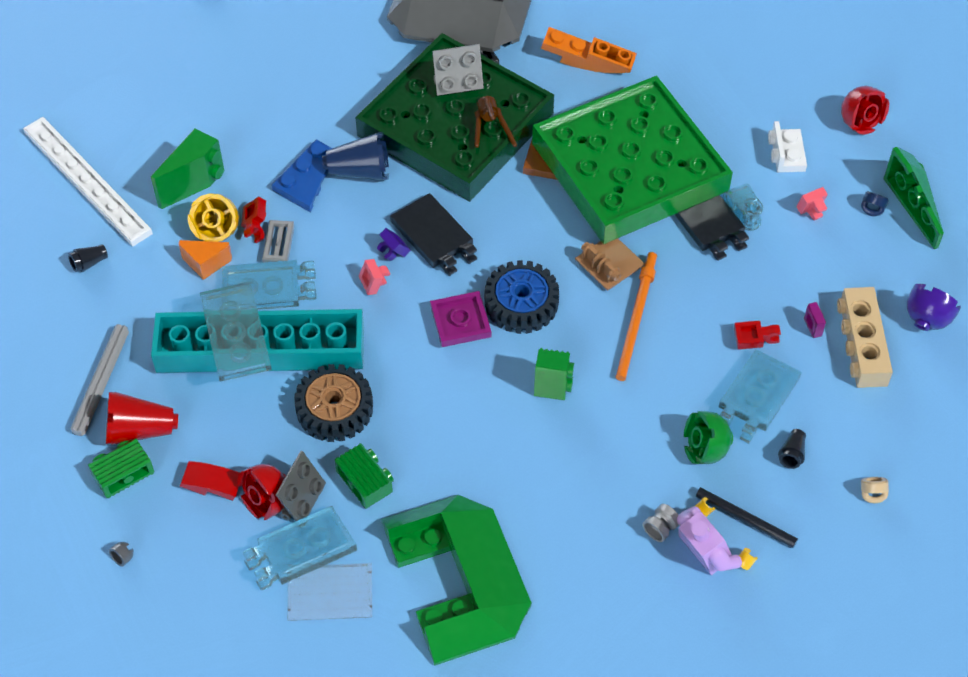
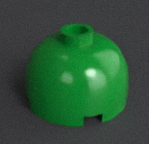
(707, 437)

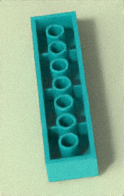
(291, 336)

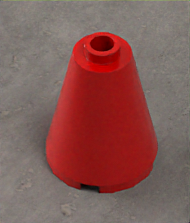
(137, 418)

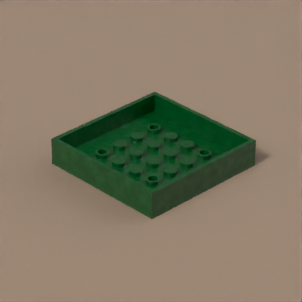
(447, 122)

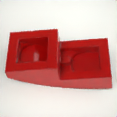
(210, 478)

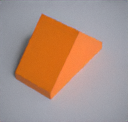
(205, 256)

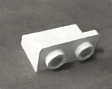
(787, 149)

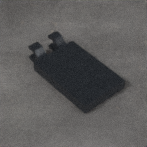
(712, 224)
(434, 233)

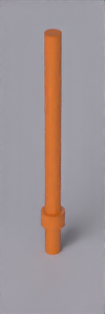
(646, 276)

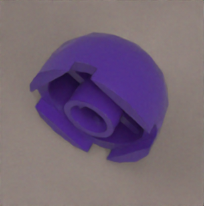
(931, 308)

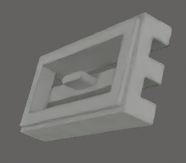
(288, 241)

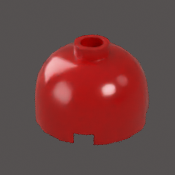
(864, 109)
(260, 489)

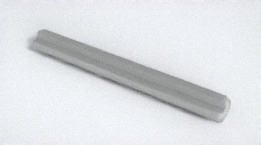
(99, 380)

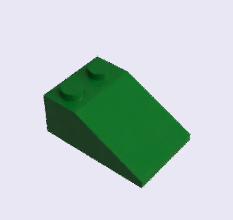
(188, 169)

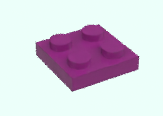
(460, 319)

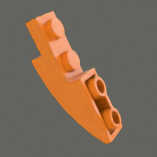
(594, 56)

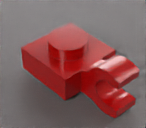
(252, 217)
(752, 335)

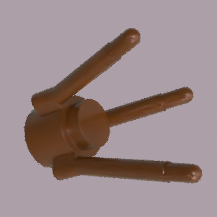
(489, 111)

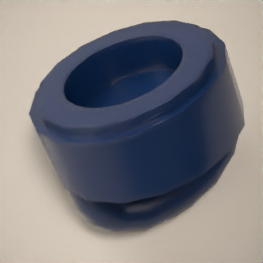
(875, 199)

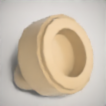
(874, 485)

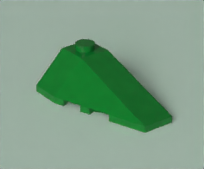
(911, 187)

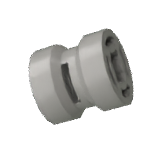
(661, 523)

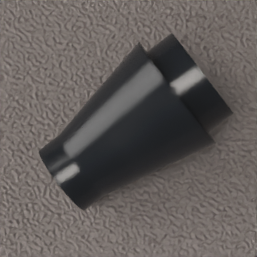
(84, 258)
(793, 450)

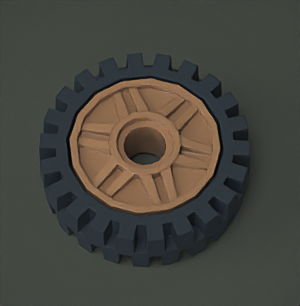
(337, 419)

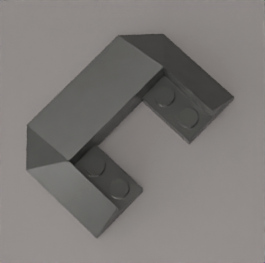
(466, 21)

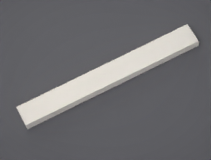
(88, 181)

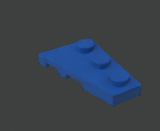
(304, 177)

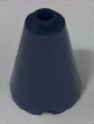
(359, 158)

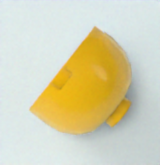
(213, 217)

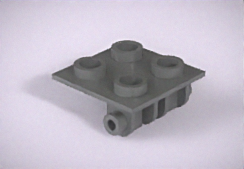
(300, 489)

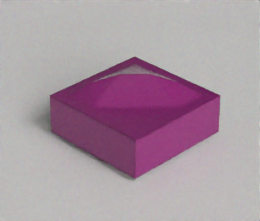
(814, 320)

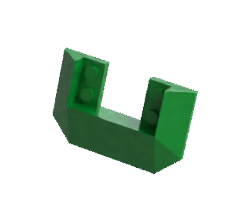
(493, 584)

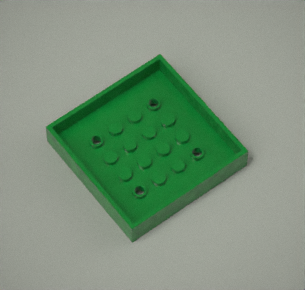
(633, 148)

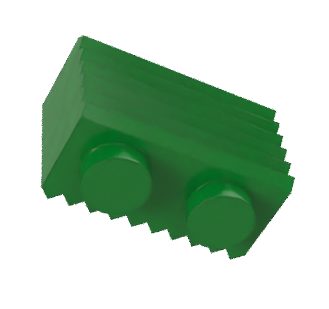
(553, 374)
(121, 467)
(364, 475)

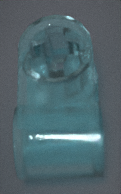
(745, 206)

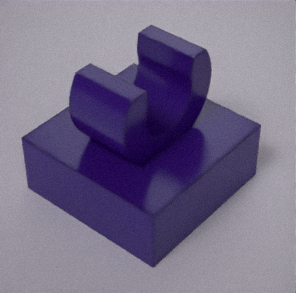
(394, 243)

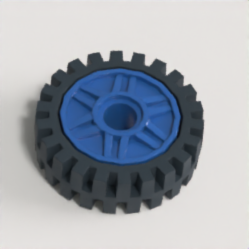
(538, 298)

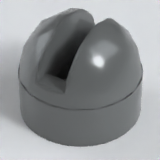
(120, 553)

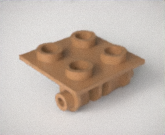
(609, 262)

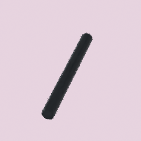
(747, 517)

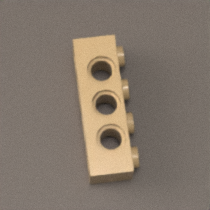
(863, 319)

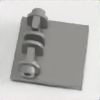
(457, 69)

